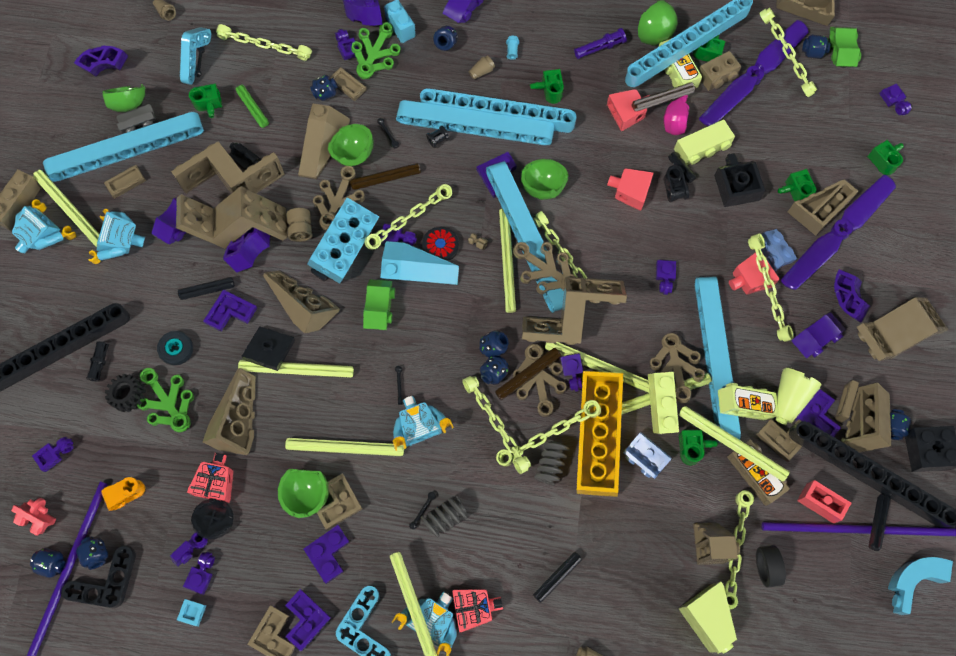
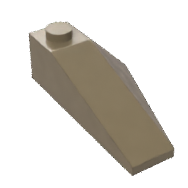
(321, 127)
(302, 306)
(232, 421)

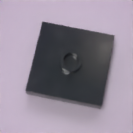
(268, 348)

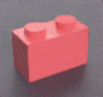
(824, 501)

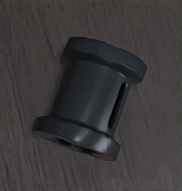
(437, 136)

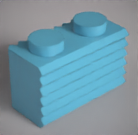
(400, 21)

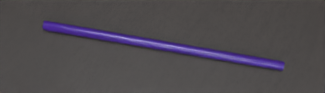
(861, 529)
(66, 571)

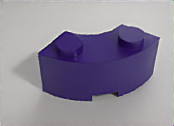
(461, 9)
(363, 10)
(101, 58)
(165, 225)
(243, 252)
(848, 295)
(819, 335)

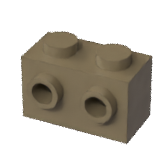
(719, 71)

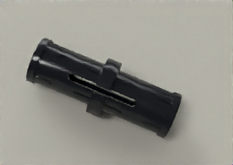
(97, 361)

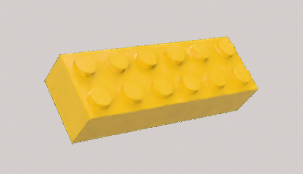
(600, 435)

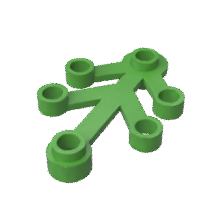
(374, 52)
(167, 402)

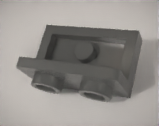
(136, 118)

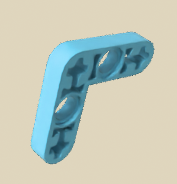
(190, 41)
(355, 626)

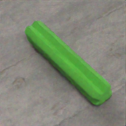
(252, 106)

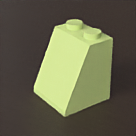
(711, 618)

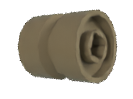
(299, 222)

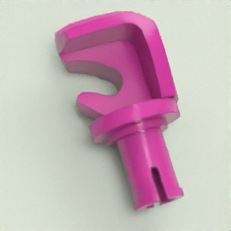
(676, 116)

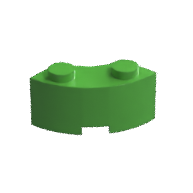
(844, 46)
(378, 304)

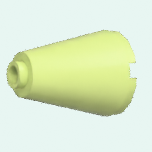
(794, 394)

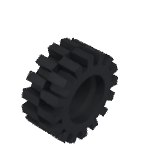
(118, 386)

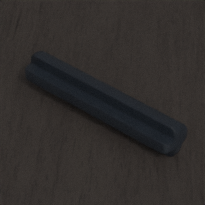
(206, 288)
(879, 522)
(556, 578)

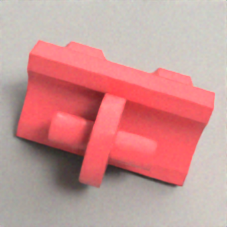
(34, 512)

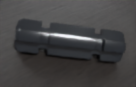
(675, 158)

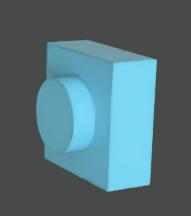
(191, 612)

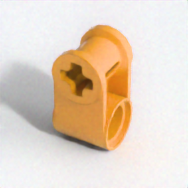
(121, 494)

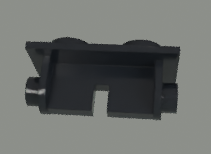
(242, 155)

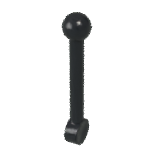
(201, 50)
(395, 144)
(398, 369)
(431, 496)

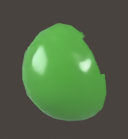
(657, 23)
(124, 98)
(351, 145)
(544, 178)
(302, 492)

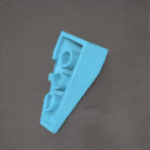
(412, 264)

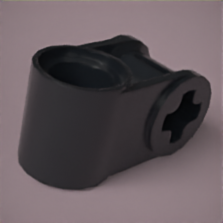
(675, 187)

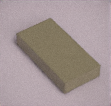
(348, 84)
(125, 181)
(846, 401)

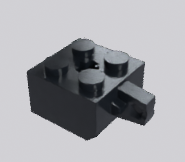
(739, 182)
(932, 448)

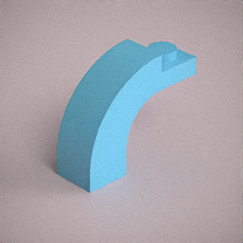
(910, 574)

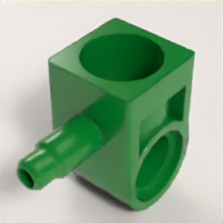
(710, 49)
(551, 82)
(206, 98)
(886, 157)
(797, 183)
(693, 441)

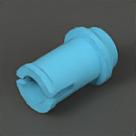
(512, 50)

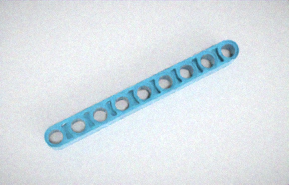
(687, 41)
(506, 107)
(475, 122)
(123, 146)
(522, 224)
(715, 349)

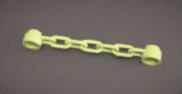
(224, 32)
(808, 87)
(541, 220)
(377, 240)
(785, 332)
(500, 455)
(520, 463)
(741, 503)

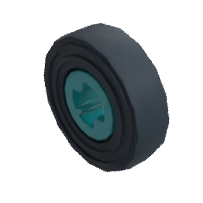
(178, 356)

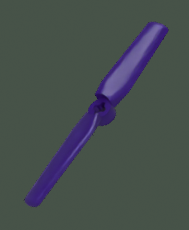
(742, 86)
(828, 244)

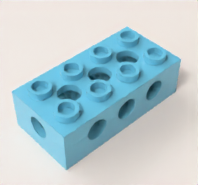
(339, 228)

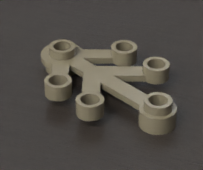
(338, 200)
(547, 269)
(677, 364)
(539, 379)

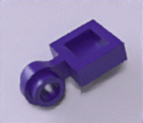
(345, 44)
(894, 96)
(395, 236)
(667, 272)
(571, 366)
(49, 455)
(184, 552)
(198, 578)

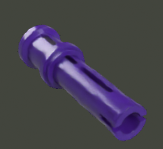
(607, 41)

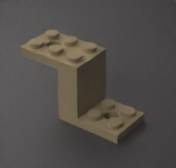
(217, 161)
(231, 217)
(575, 294)
(901, 329)

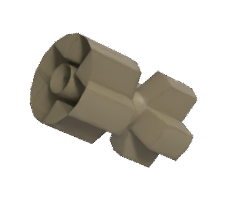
(481, 243)

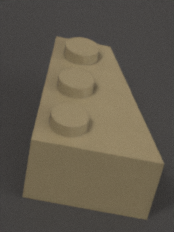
(815, 10)
(823, 206)
(870, 419)
(714, 544)

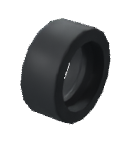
(770, 566)

